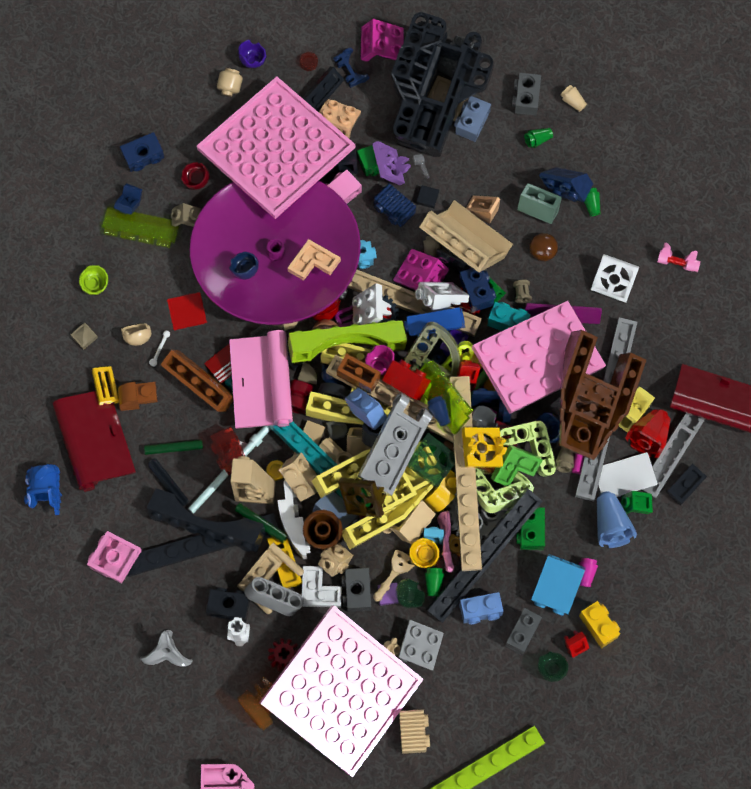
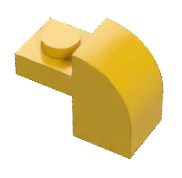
(441, 496)

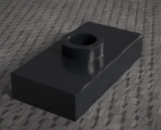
(686, 484)

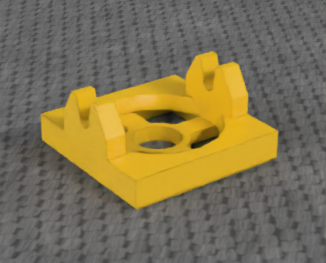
(470, 449)

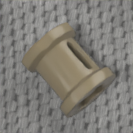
(522, 291)

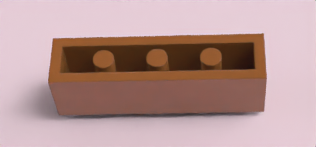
(198, 380)

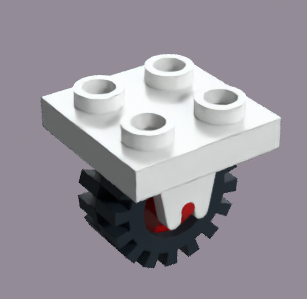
(373, 307)

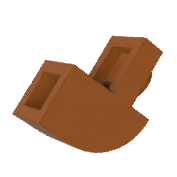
(134, 394)

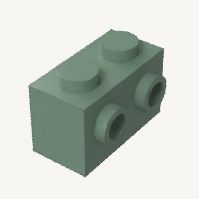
(539, 203)

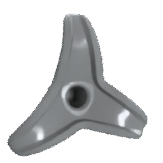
(166, 651)

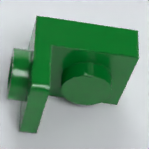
(637, 502)

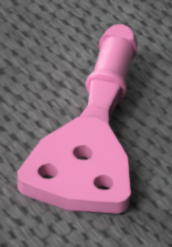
(445, 524)

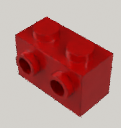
(406, 379)

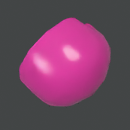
(380, 358)

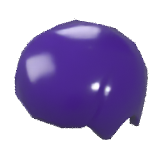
(251, 54)

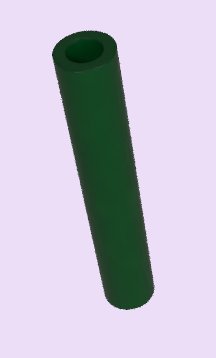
(173, 447)
(269, 528)

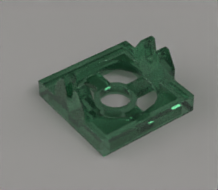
(413, 464)

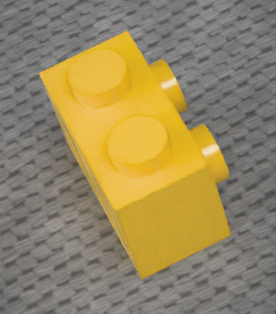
(599, 624)

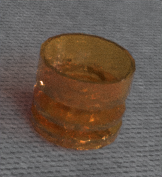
(254, 709)

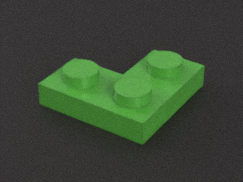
(514, 461)

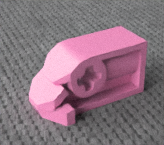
(218, 777)

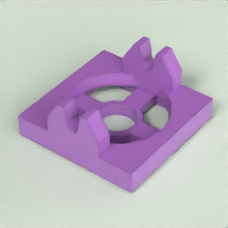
(393, 162)

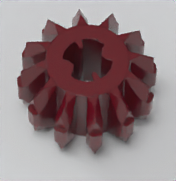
(278, 652)

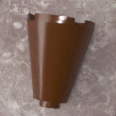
(322, 529)

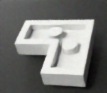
(314, 593)

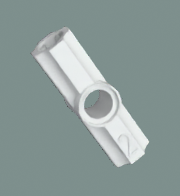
(238, 631)

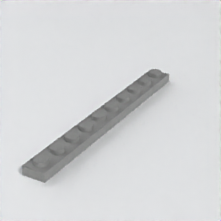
(592, 469)

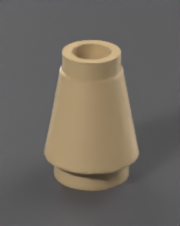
(573, 98)

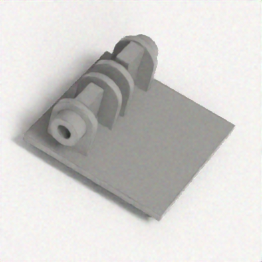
(420, 645)

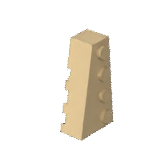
(251, 482)

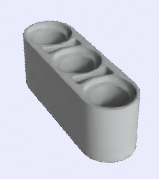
(283, 596)

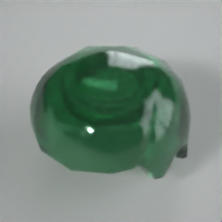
(408, 594)
(553, 666)

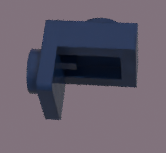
(129, 200)

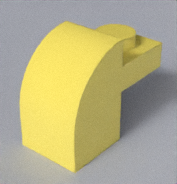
(640, 404)

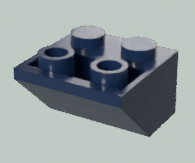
(567, 183)

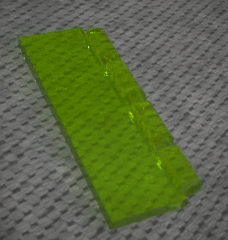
(144, 225)
(441, 386)

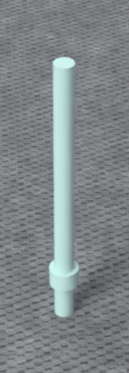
(255, 440)

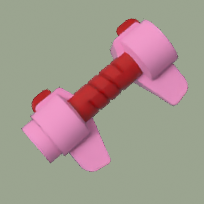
(689, 262)

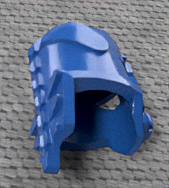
(43, 486)

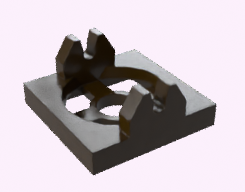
(355, 507)

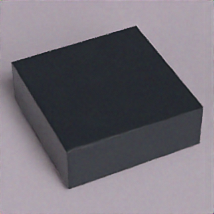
(427, 196)

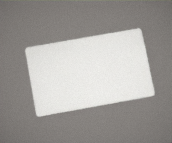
(627, 475)

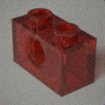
(225, 441)

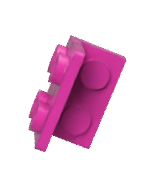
(381, 40)
(420, 268)

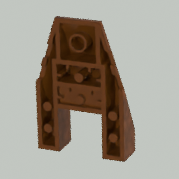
(589, 405)

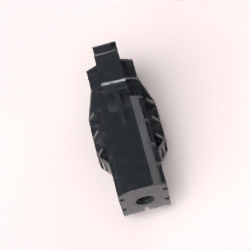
(423, 54)

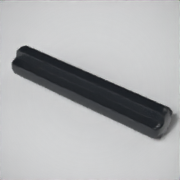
(167, 481)

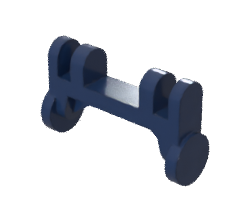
(344, 57)

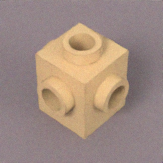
(335, 559)

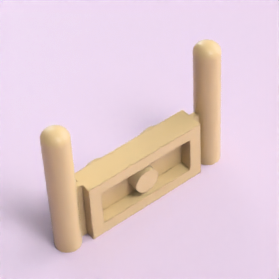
(267, 566)

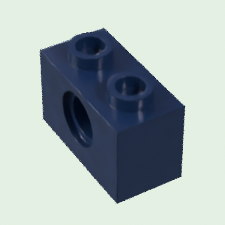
(144, 144)

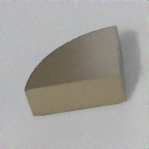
(308, 375)

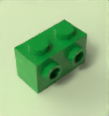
(533, 532)

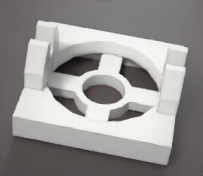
(620, 295)

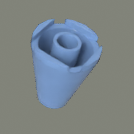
(612, 522)

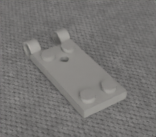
(392, 454)

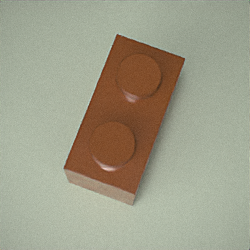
(358, 373)

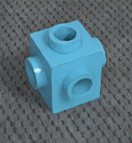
(367, 255)

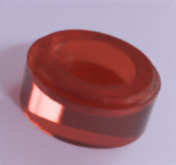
(308, 61)

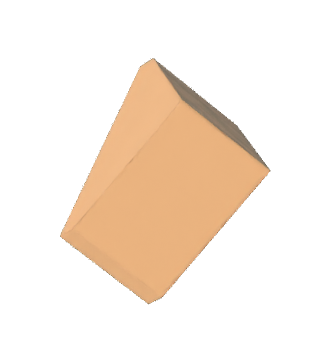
(484, 207)

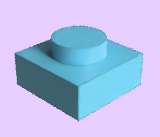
(434, 534)

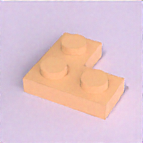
(311, 256)

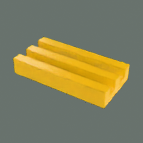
(107, 399)

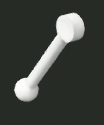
(153, 362)

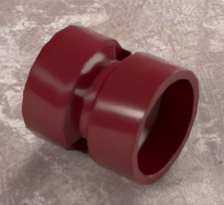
(299, 394)

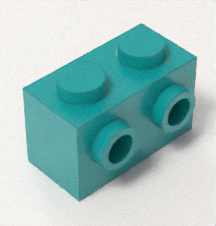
(504, 316)

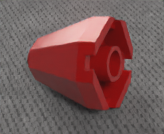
(650, 433)

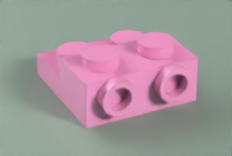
(113, 557)

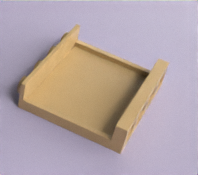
(467, 236)

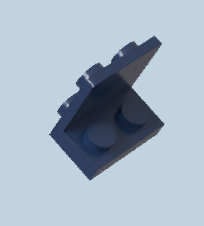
(491, 399)

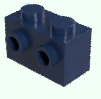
(477, 288)

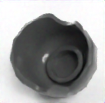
(483, 418)

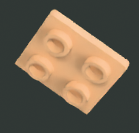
(340, 115)

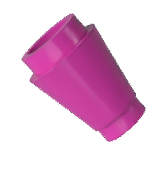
(591, 568)

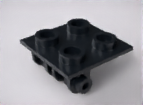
(449, 260)

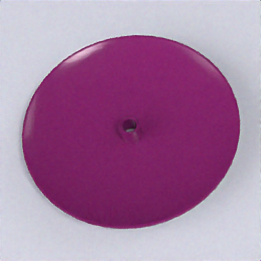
(274, 296)

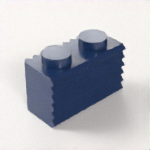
(394, 205)

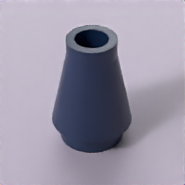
(438, 408)

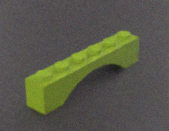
(307, 344)

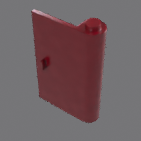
(713, 397)
(89, 440)

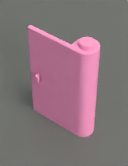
(265, 391)

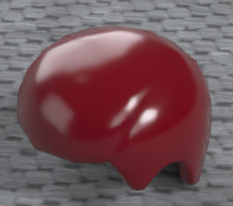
(195, 176)

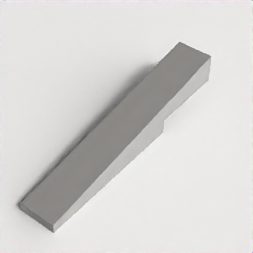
(674, 451)

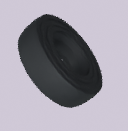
(334, 390)

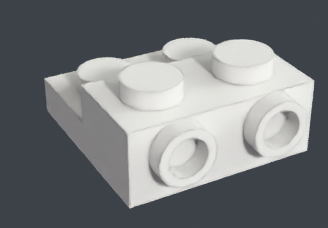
(440, 295)

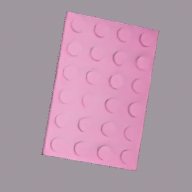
(529, 357)

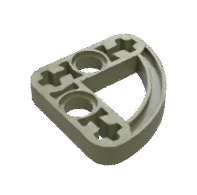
(421, 356)

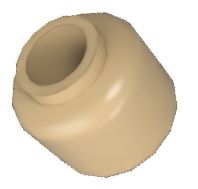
(229, 82)

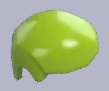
(93, 280)

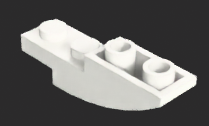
(293, 526)

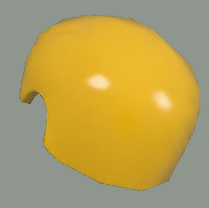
(424, 553)

